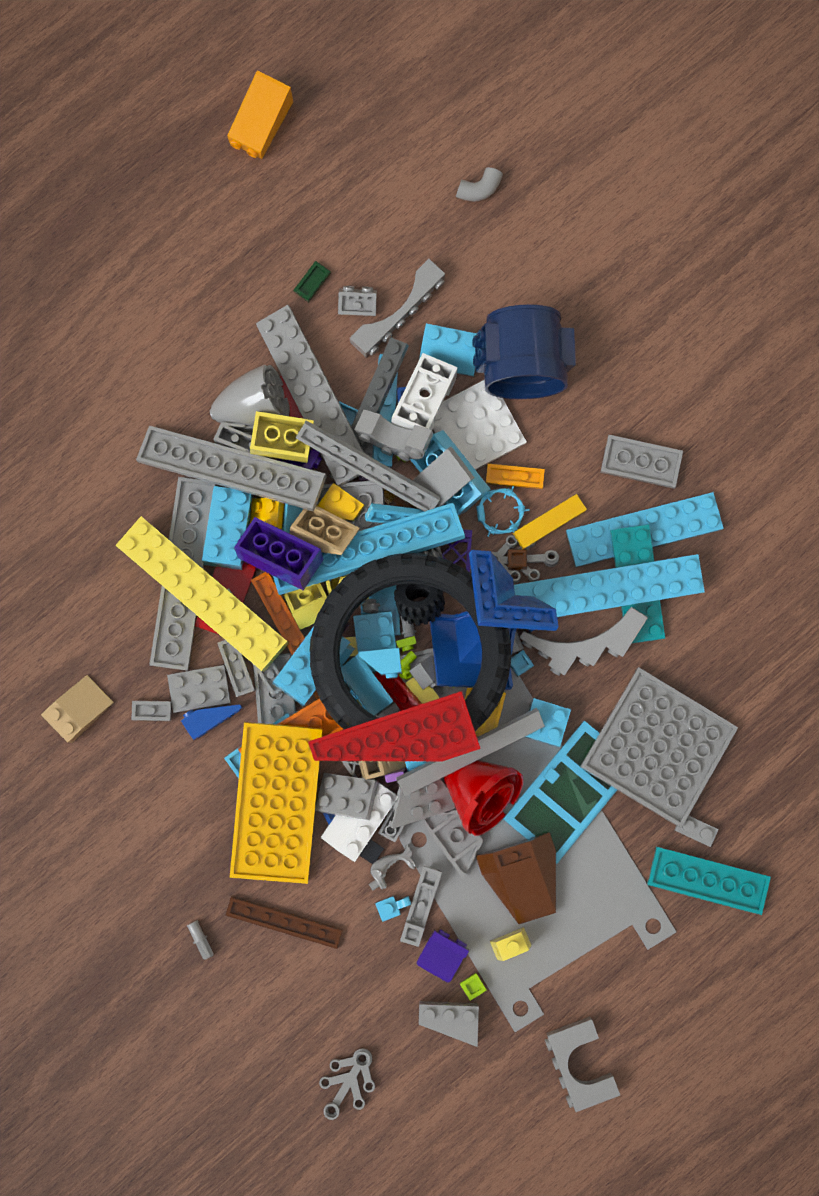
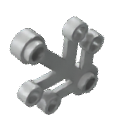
(500, 555)
(349, 1080)

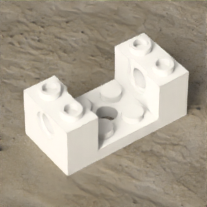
(429, 375)

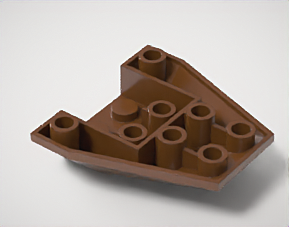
(523, 877)

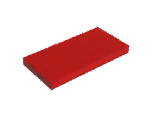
(234, 579)

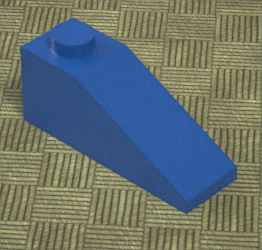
(204, 720)

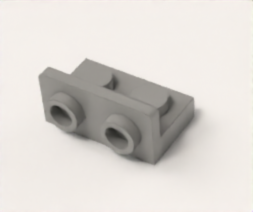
(357, 301)

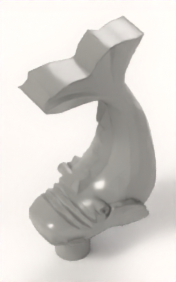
(379, 867)

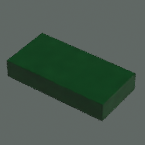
(312, 281)

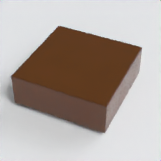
(517, 559)

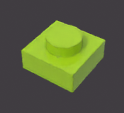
(406, 644)
(473, 986)

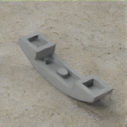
(420, 906)

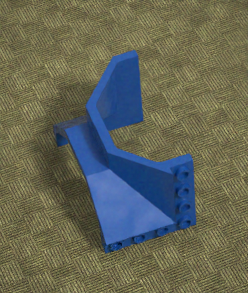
(456, 637)

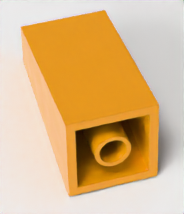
(260, 115)

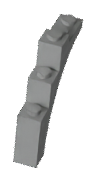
(563, 654)

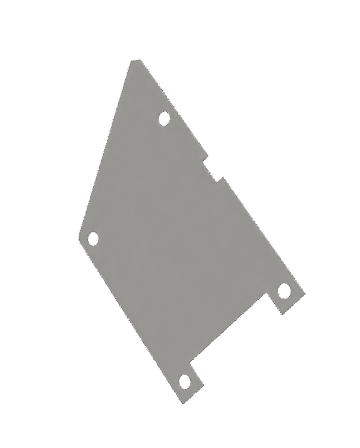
(595, 889)

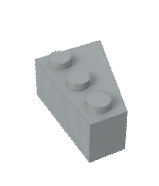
(235, 436)
(451, 1019)

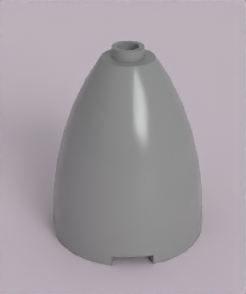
(251, 392)

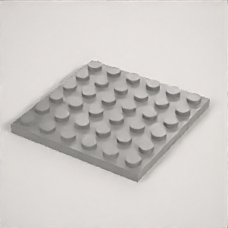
(659, 747)

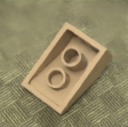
(324, 530)
(77, 709)

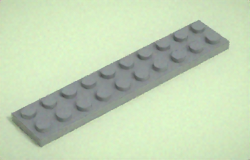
(308, 383)
(231, 468)
(188, 532)

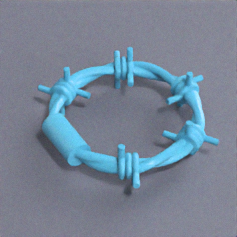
(481, 513)

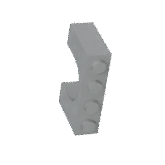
(581, 1093)

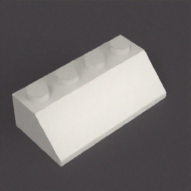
(352, 834)

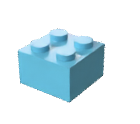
(554, 720)

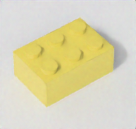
(276, 437)

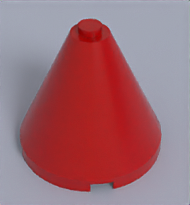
(483, 793)

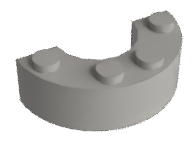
(391, 438)

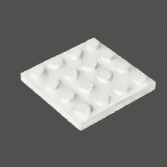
(479, 425)

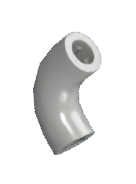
(480, 190)

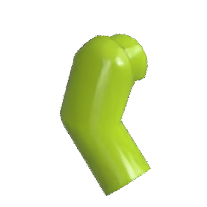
(405, 665)

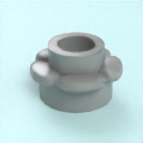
(370, 606)

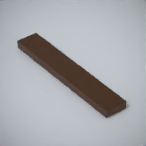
(284, 922)

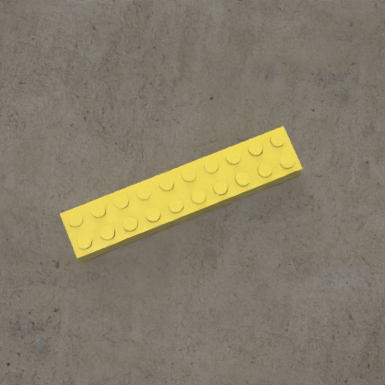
(202, 594)

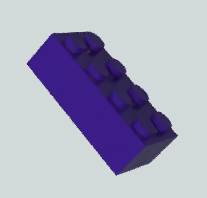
(279, 553)

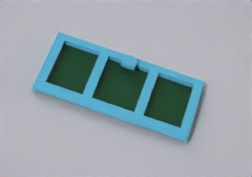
(562, 796)

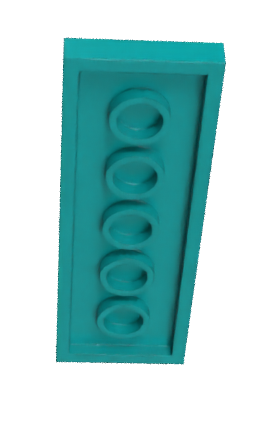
(634, 547)
(708, 880)

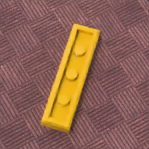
(549, 521)

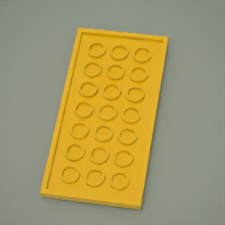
(275, 803)

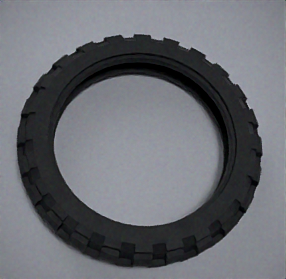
(376, 576)

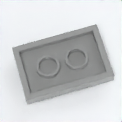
(199, 689)
(346, 796)

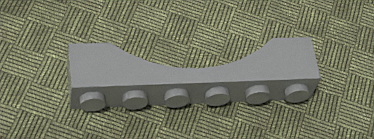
(370, 336)

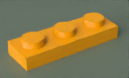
(515, 476)

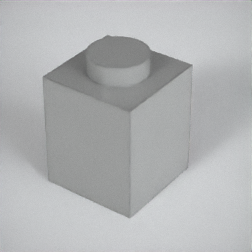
(425, 673)

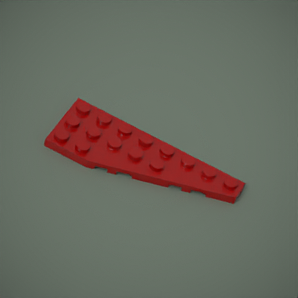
(419, 734)

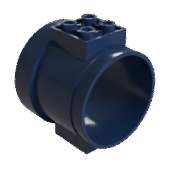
(524, 352)

